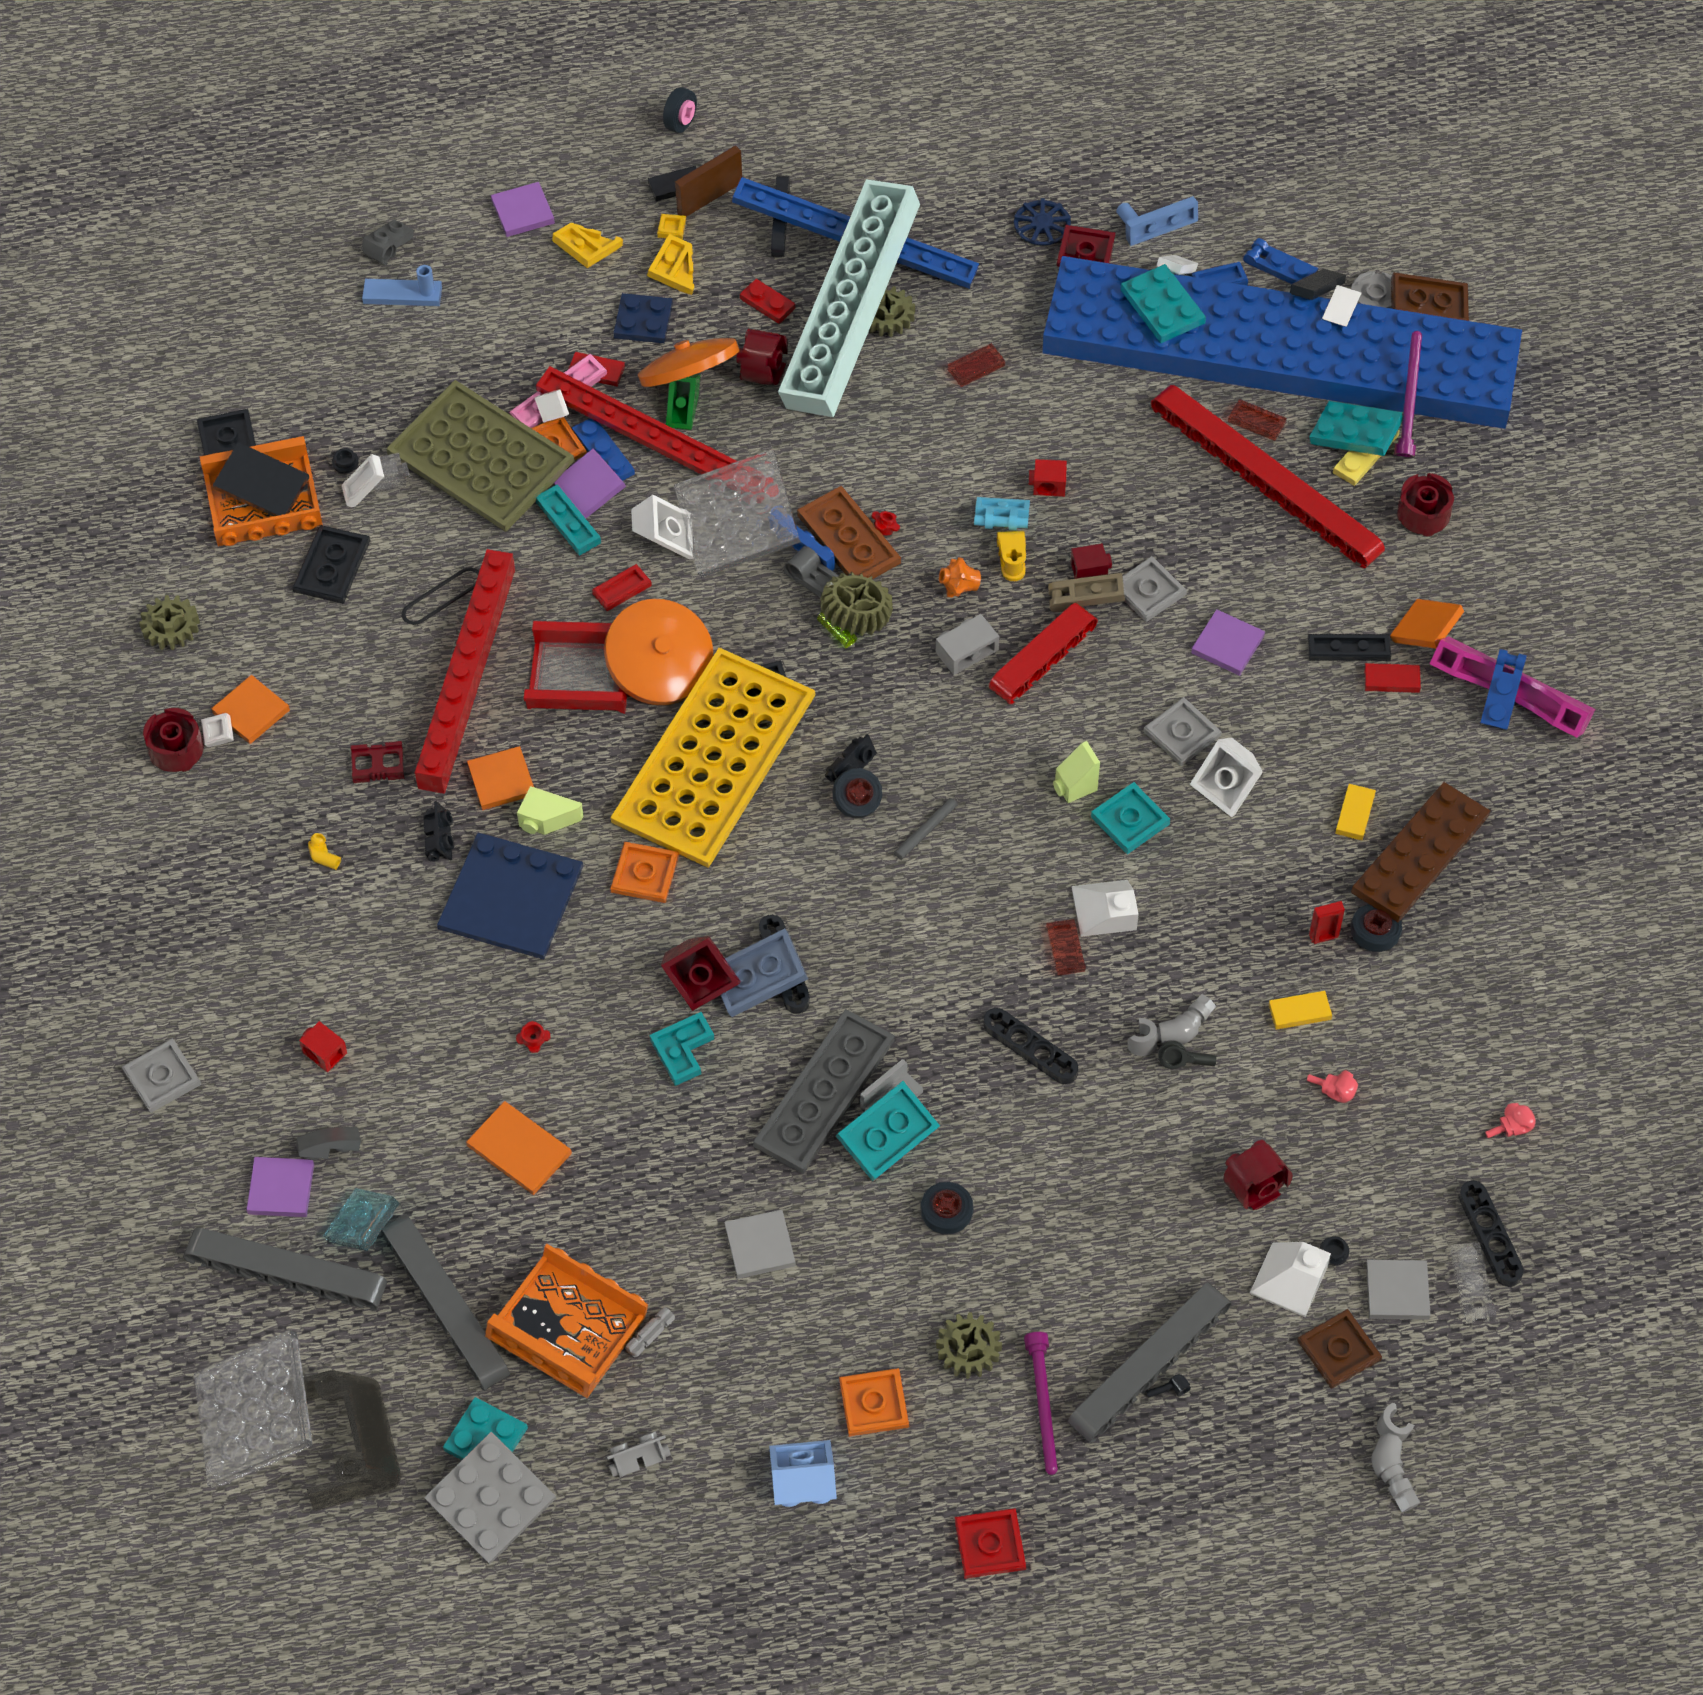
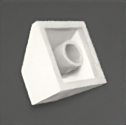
(661, 524)
(1227, 775)
(1105, 907)
(1291, 1275)

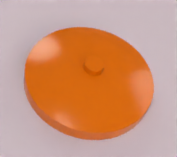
(687, 360)
(657, 651)

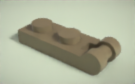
(1086, 591)

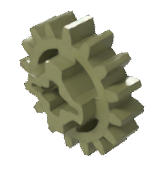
(900, 313)
(169, 622)
(959, 1335)

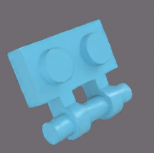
(1002, 513)

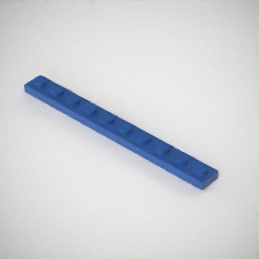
(833, 224)

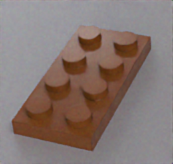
(849, 534)

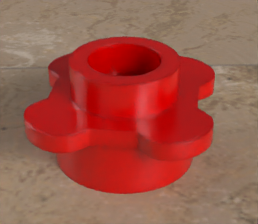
(885, 522)
(530, 1029)

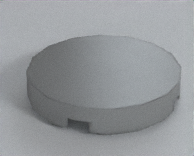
(1370, 294)

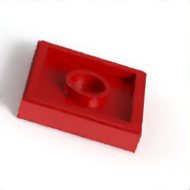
(990, 1543)

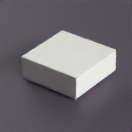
(551, 405)
(217, 730)

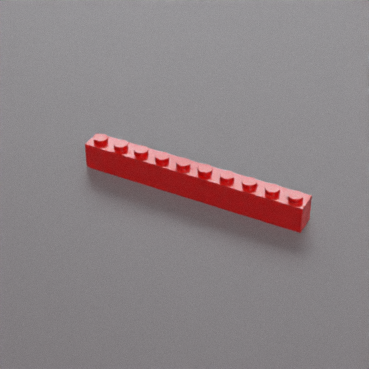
(465, 672)

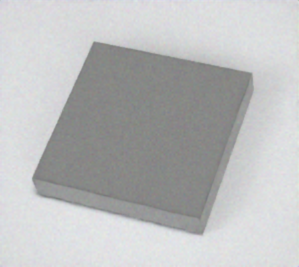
(1151, 589)
(1182, 731)
(161, 1075)
(760, 1244)
(1398, 1289)

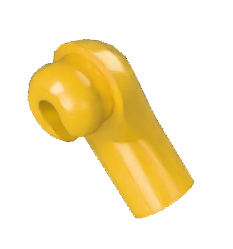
(319, 852)

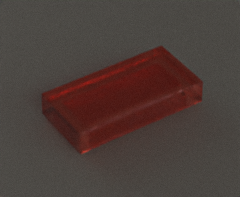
(976, 365)
(1257, 420)
(1065, 947)

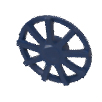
(1042, 221)

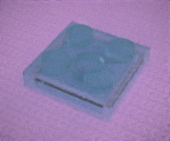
(361, 1219)

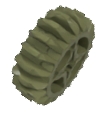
(856, 604)

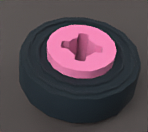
(679, 109)

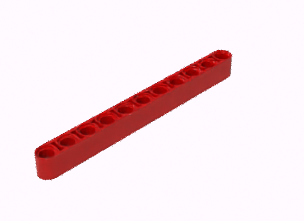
(1268, 475)

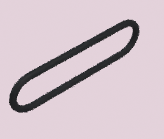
(434, 589)

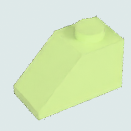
(1077, 774)
(547, 812)

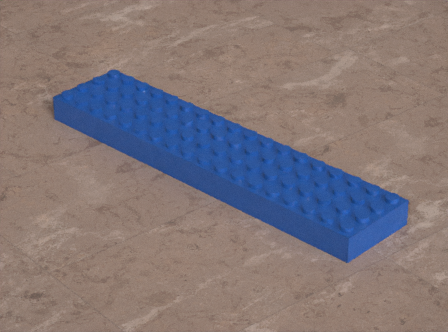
(1286, 347)

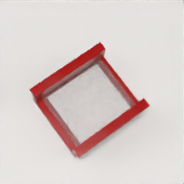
(572, 668)

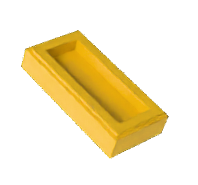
(1355, 812)
(1300, 1010)

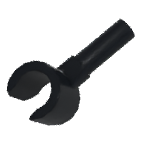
(1177, 1383)

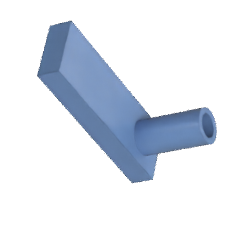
(1158, 221)
(404, 292)

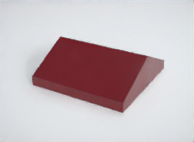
(1086, 244)

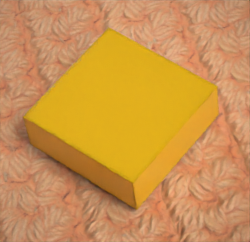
(671, 225)

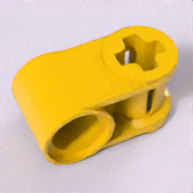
(1012, 554)

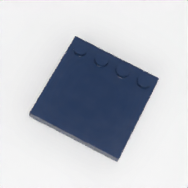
(510, 895)

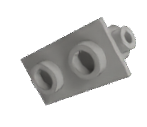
(626, 1457)

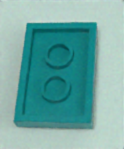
(1163, 303)
(1356, 428)
(887, 1130)

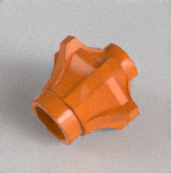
(959, 578)

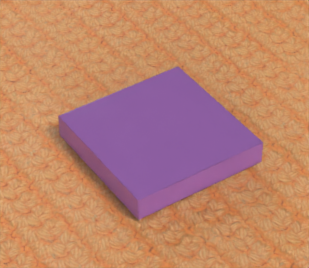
(522, 209)
(590, 483)
(1228, 642)
(280, 1187)

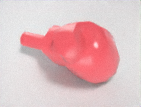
(1339, 1088)
(1517, 1121)

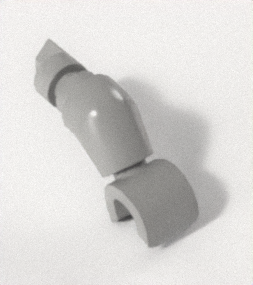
(1180, 1029)
(1387, 1459)

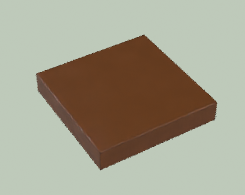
(1339, 1348)

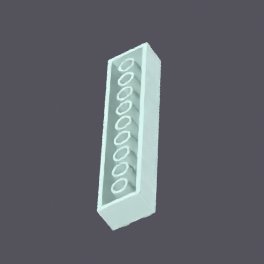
(849, 298)

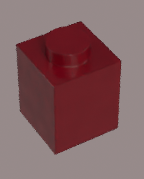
(1090, 561)

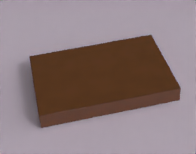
(708, 181)
(1429, 296)

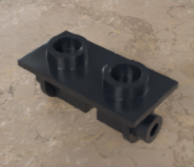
(856, 755)
(438, 822)

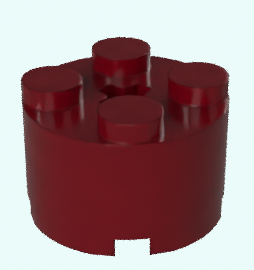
(762, 357)
(1425, 504)
(173, 740)
(1256, 1175)

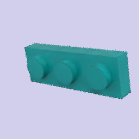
(568, 520)

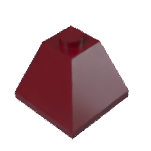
(699, 971)

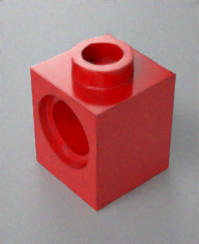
(1048, 477)
(322, 1046)

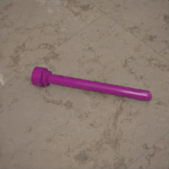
(1405, 445)
(1037, 1345)

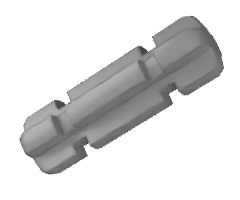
(649, 1332)

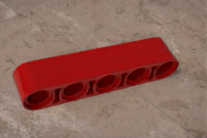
(1042, 652)

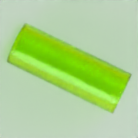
(843, 637)

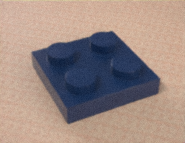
(643, 318)

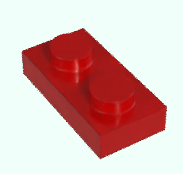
(767, 301)

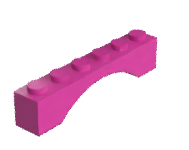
(1532, 694)

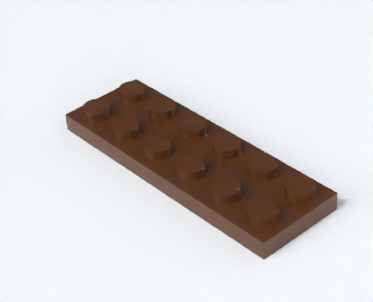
(1420, 851)

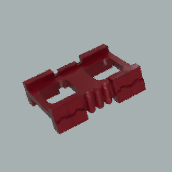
(377, 770)

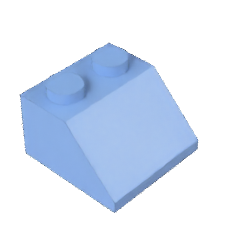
(802, 1473)

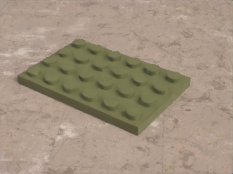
(480, 455)

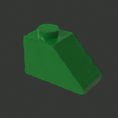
(683, 402)

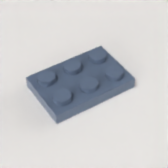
(764, 972)

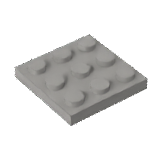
(490, 1498)

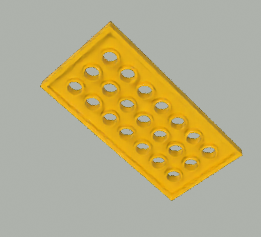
(719, 772)

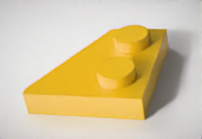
(585, 244)
(674, 265)

